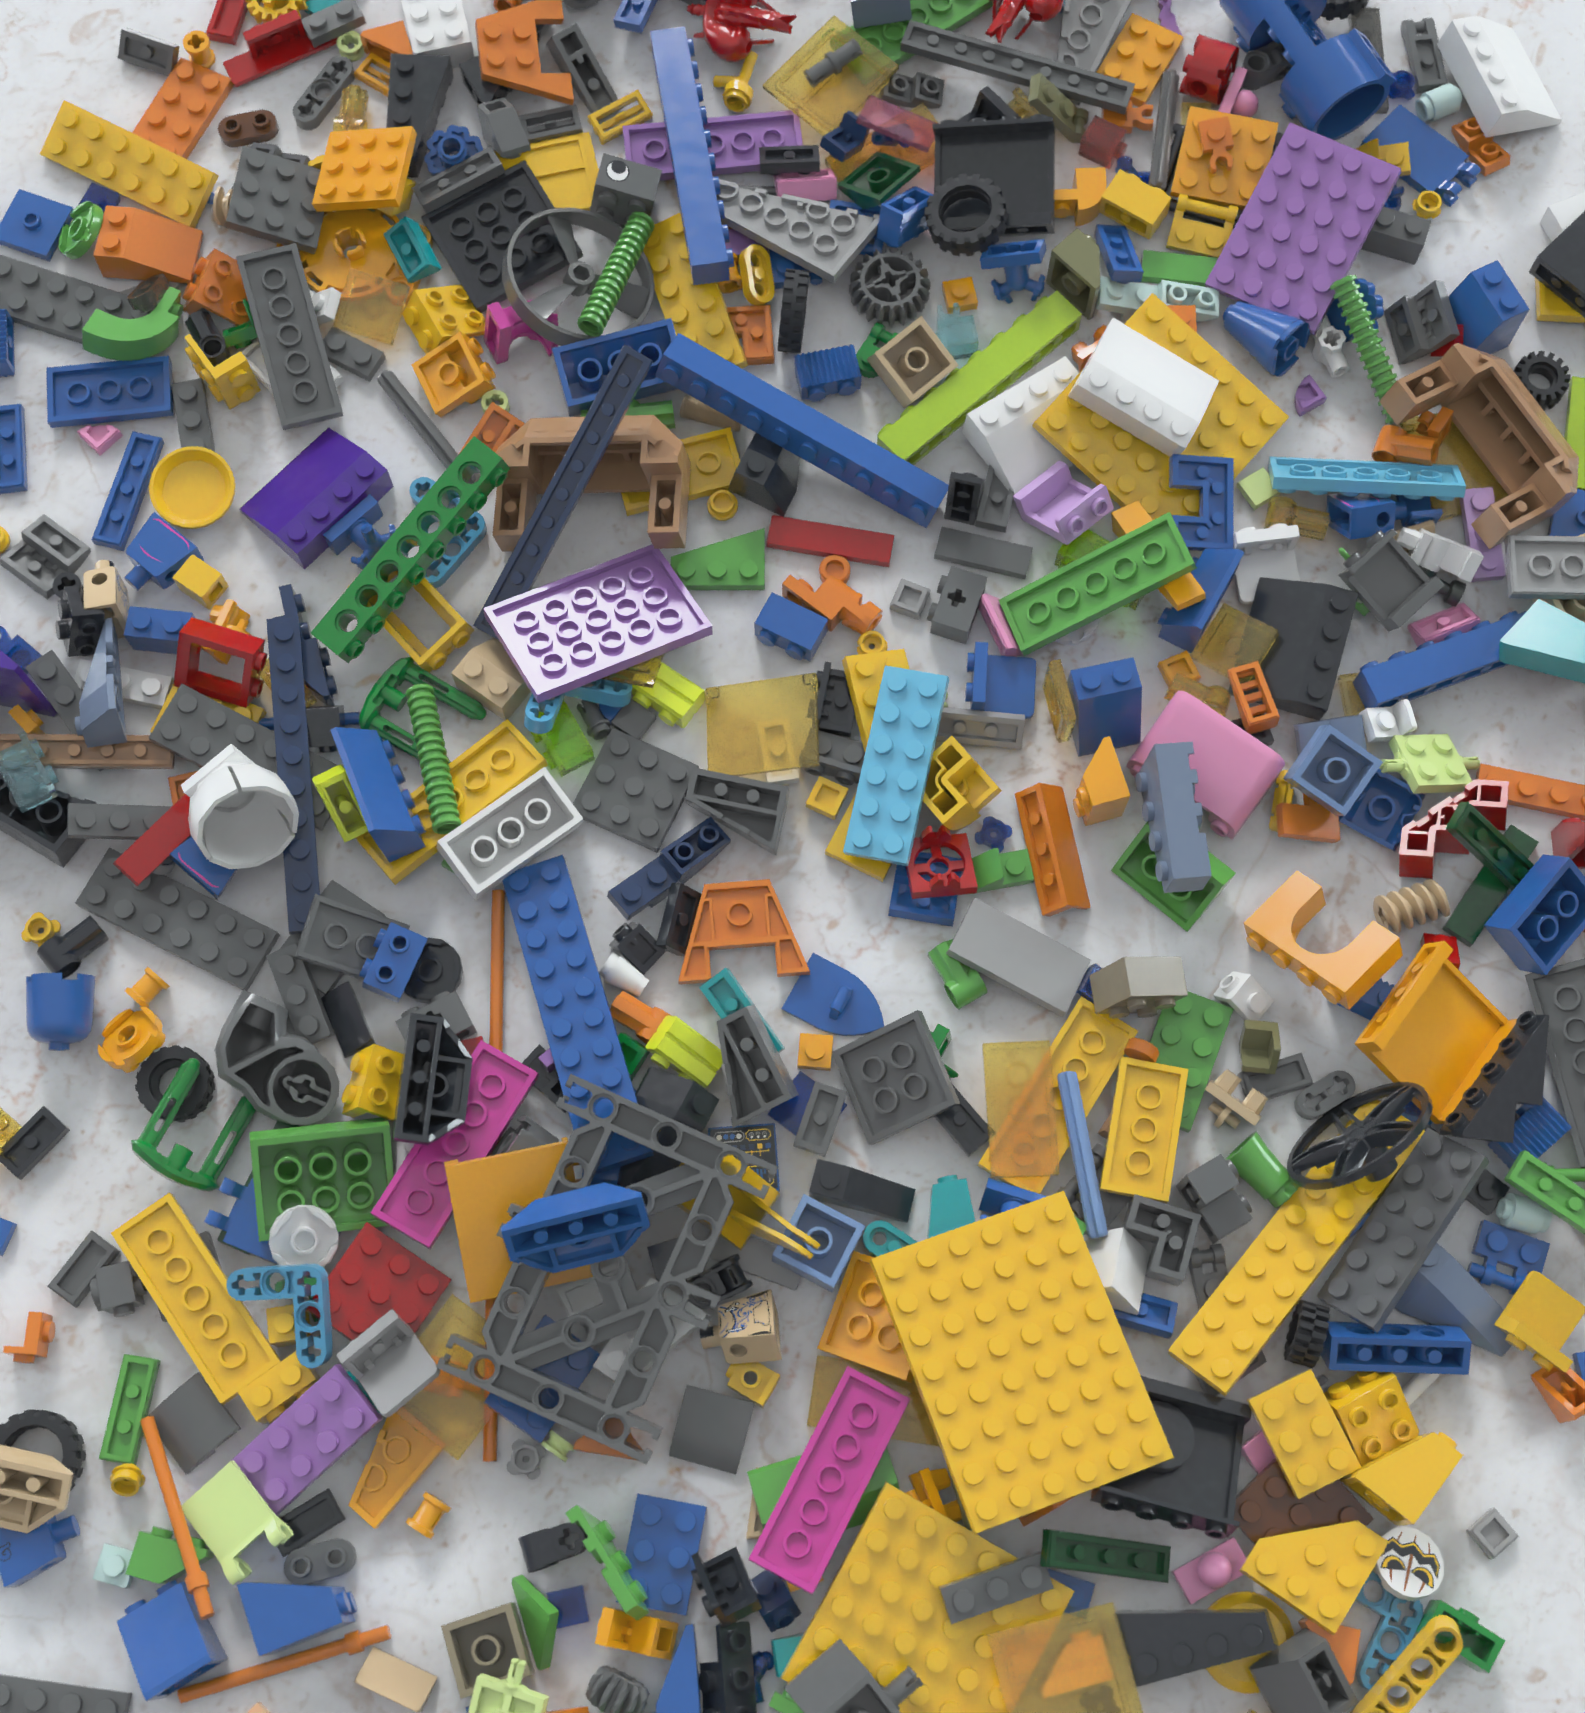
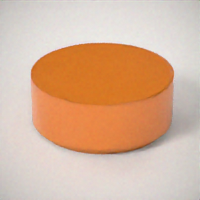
(836, 567)
(1141, 1050)

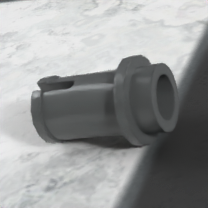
(594, 720)

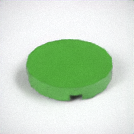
(83, 230)

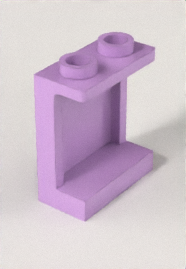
(1062, 504)

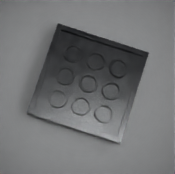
(479, 227)

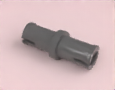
(833, 62)

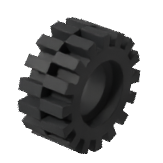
(1549, 369)
(1306, 1333)

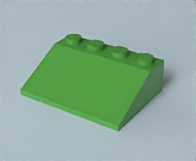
(322, 1165)

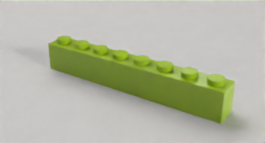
(981, 379)

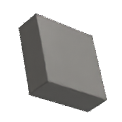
(909, 599)
(1492, 1533)

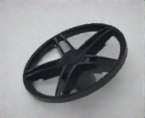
(1363, 1145)

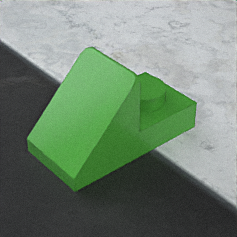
(1002, 870)

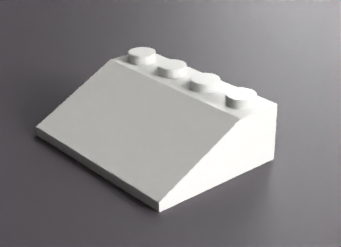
(1496, 77)
(1144, 389)
(1004, 430)

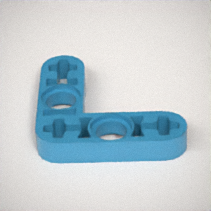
(473, 537)
(550, 708)
(295, 1289)
(1387, 1608)

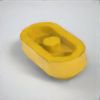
(756, 276)

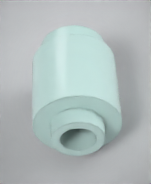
(1438, 102)
(1523, 1214)

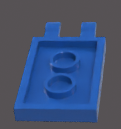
(1432, 156)
(242, 1221)

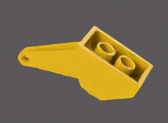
(750, 1211)

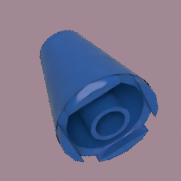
(1267, 335)

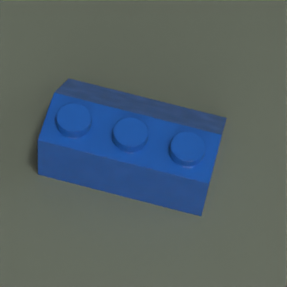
(1214, 575)

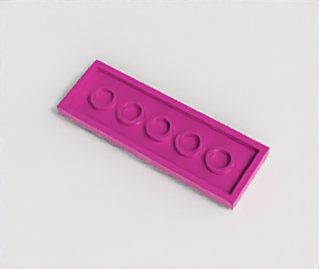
(419, 1194)
(829, 1480)

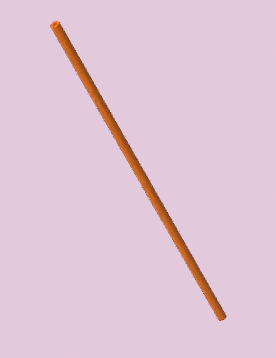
(495, 1041)

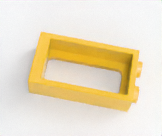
(436, 655)

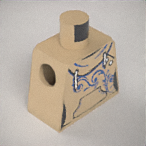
(106, 589)
(746, 1330)

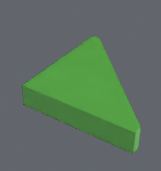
(539, 1620)

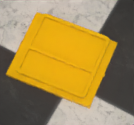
(563, 168)

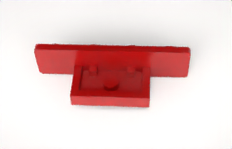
(272, 48)

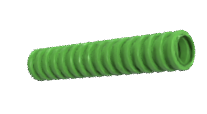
(616, 274)
(1365, 337)
(433, 758)

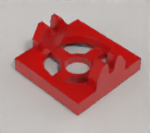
(949, 882)

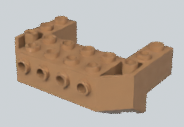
(1504, 430)
(638, 459)

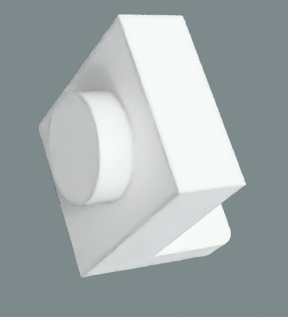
(1244, 995)

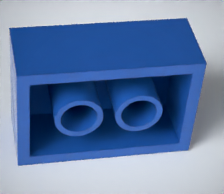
(1541, 915)

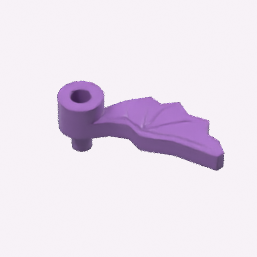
(1166, 17)

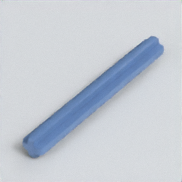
(1082, 1154)

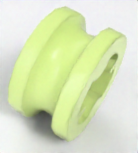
(350, 37)
(495, 395)
(557, 1445)

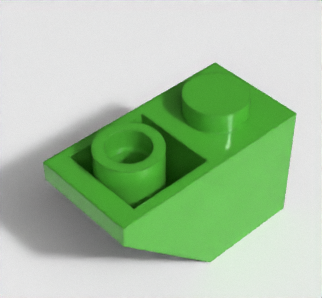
(159, 1558)

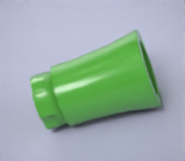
(1262, 1170)

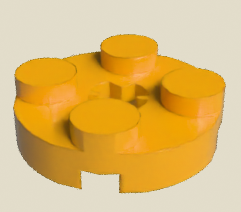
(125, 1053)

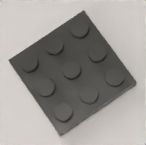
(275, 200)
(634, 790)
(895, 1077)

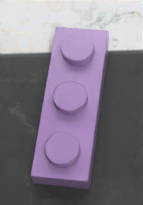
(1472, 506)

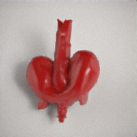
(1005, 14)
(727, 22)

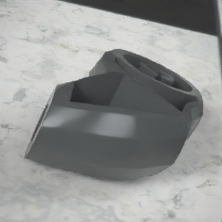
(274, 1068)

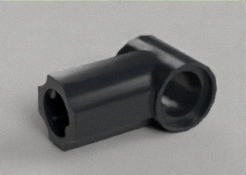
(207, 337)
(65, 952)

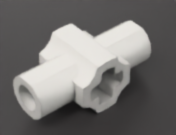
(1329, 349)

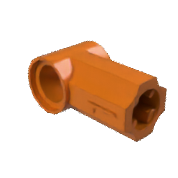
(1396, 445)
(637, 1016)

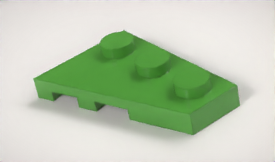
(725, 564)
(599, 1543)

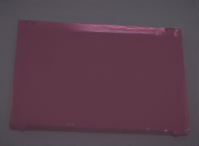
(897, 123)

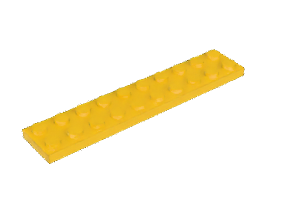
(1276, 1273)

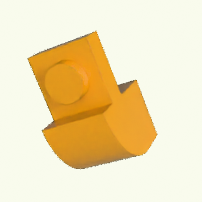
(1084, 197)
(646, 1636)

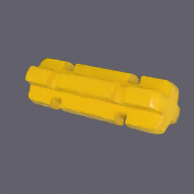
(1282, 794)

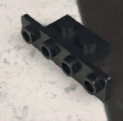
(730, 1682)

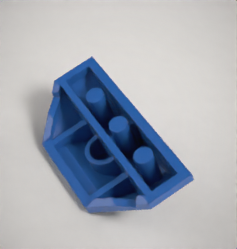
(576, 1227)

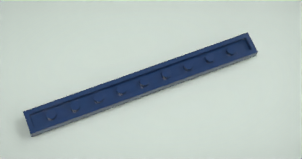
(569, 479)
(293, 764)

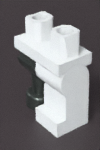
(1437, 552)

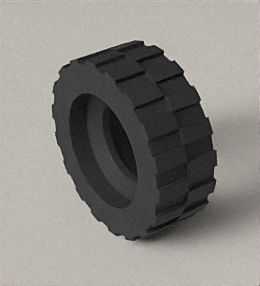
(164, 1060)

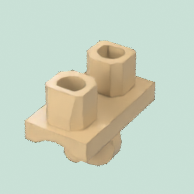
(1223, 1090)

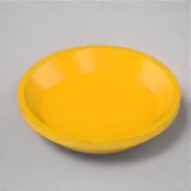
(192, 487)
(1236, 1674)

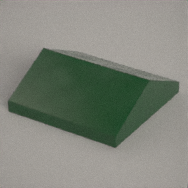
(877, 179)

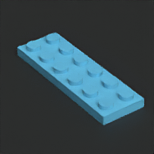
(1372, 477)
(896, 765)

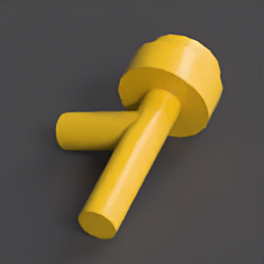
(737, 91)

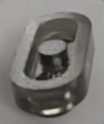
(148, 292)

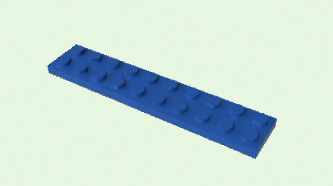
(571, 995)

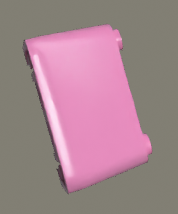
(1229, 762)

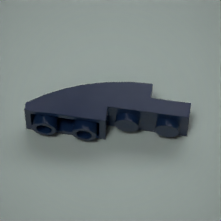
(313, 656)
(674, 865)

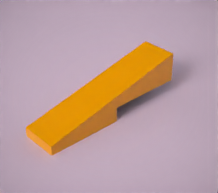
(1179, 592)

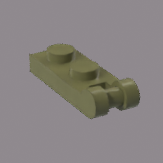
(1053, 103)

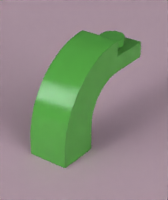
(134, 338)

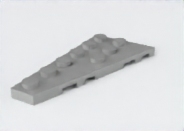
(1087, 31)
(799, 228)

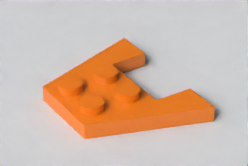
(511, 52)
(740, 917)

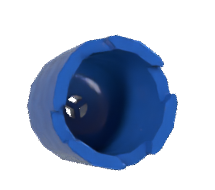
(59, 1009)

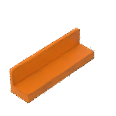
(1052, 849)

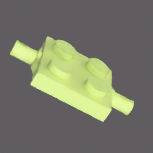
(1429, 763)
(506, 1695)

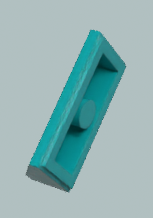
(412, 250)

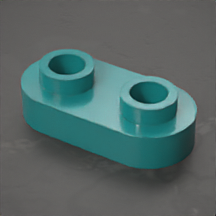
(894, 1238)

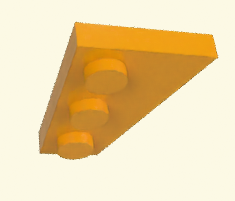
(392, 1469)

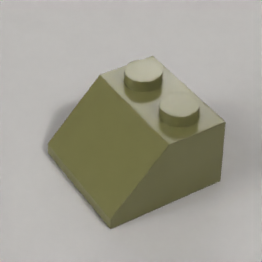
(1076, 271)

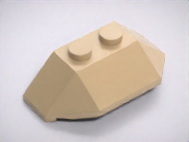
(31, 1488)

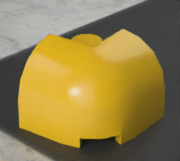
(957, 786)

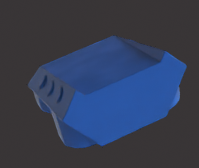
(1383, 809)

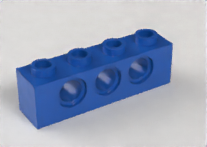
(1397, 1348)

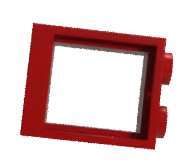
(206, 634)

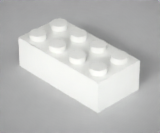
(438, 29)
(509, 833)

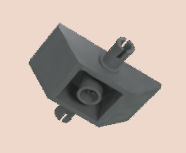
(843, 1685)

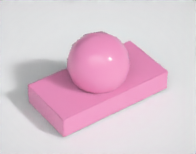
(1237, 100)
(1210, 1570)

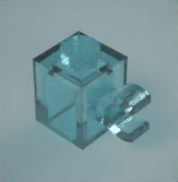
(957, 332)

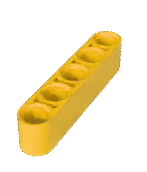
(1414, 1681)

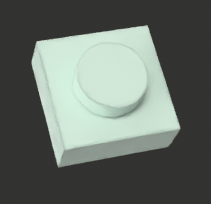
(113, 1566)

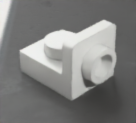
(325, 304)
(1385, 722)

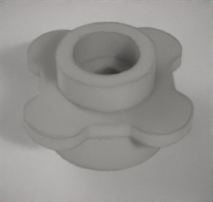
(520, 1450)

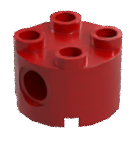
(1209, 69)

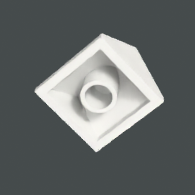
(1121, 1267)

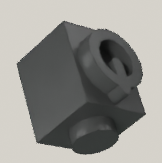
(117, 1289)

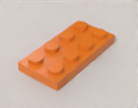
(184, 107)

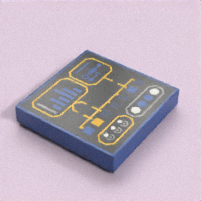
(753, 1139)

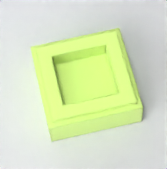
(1257, 488)

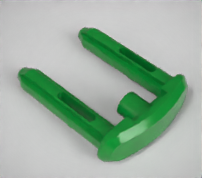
(385, 693)
(174, 1165)

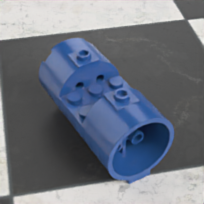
(1332, 81)

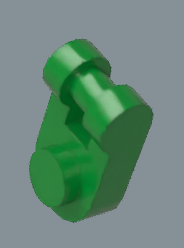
(869, 347)

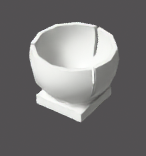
(239, 811)

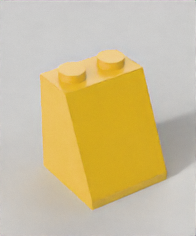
(1406, 1477)

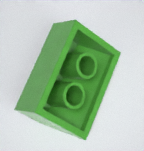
(1185, 908)

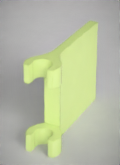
(231, 1517)

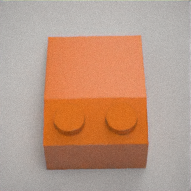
(144, 244)

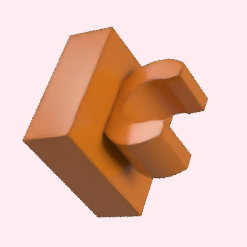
(1436, 425)

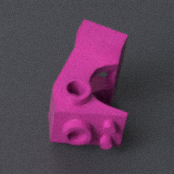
(504, 326)

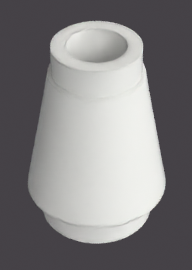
(623, 974)

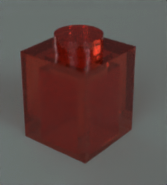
(1103, 142)

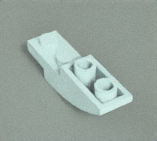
(1129, 297)

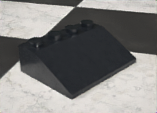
(1310, 643)

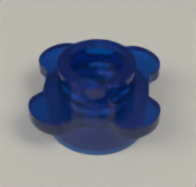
(1402, 86)
(991, 825)

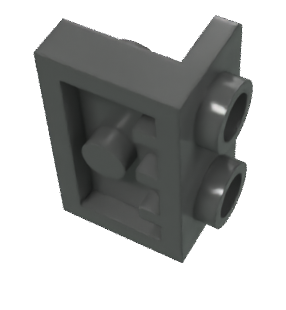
(839, 758)

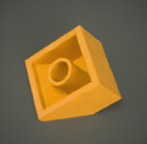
(1102, 788)

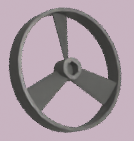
(579, 277)

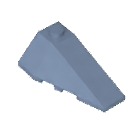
(101, 701)
(1451, 1297)

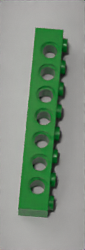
(412, 532)

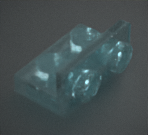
(25, 775)

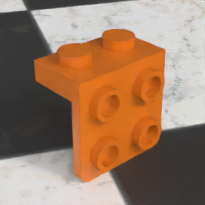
(217, 288)

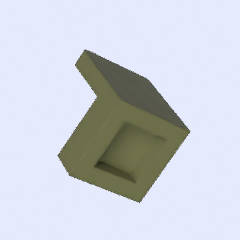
(1259, 1046)

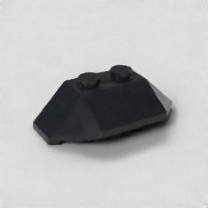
(431, 1082)

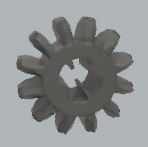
(616, 1692)

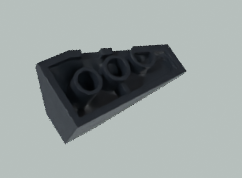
(767, 475)
(678, 1100)

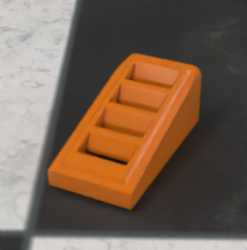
(1259, 723)

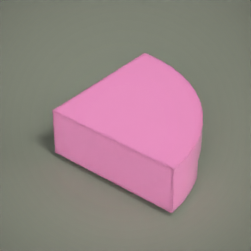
(100, 436)

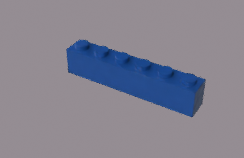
(1434, 664)

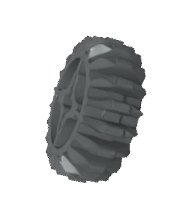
(883, 296)

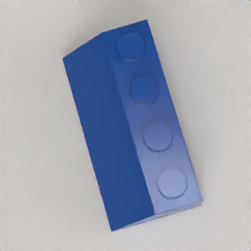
(587, 363)
(379, 791)

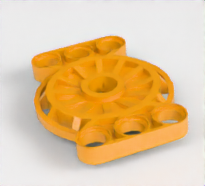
(372, 255)

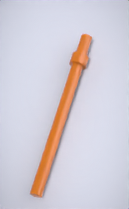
(196, 1580)
(353, 1643)

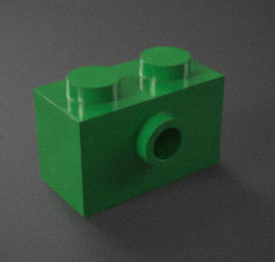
(1479, 1644)

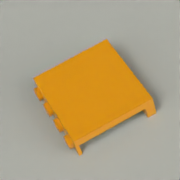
(1434, 1030)
(480, 1202)

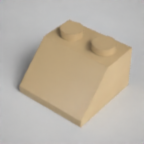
(491, 678)

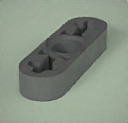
(323, 106)

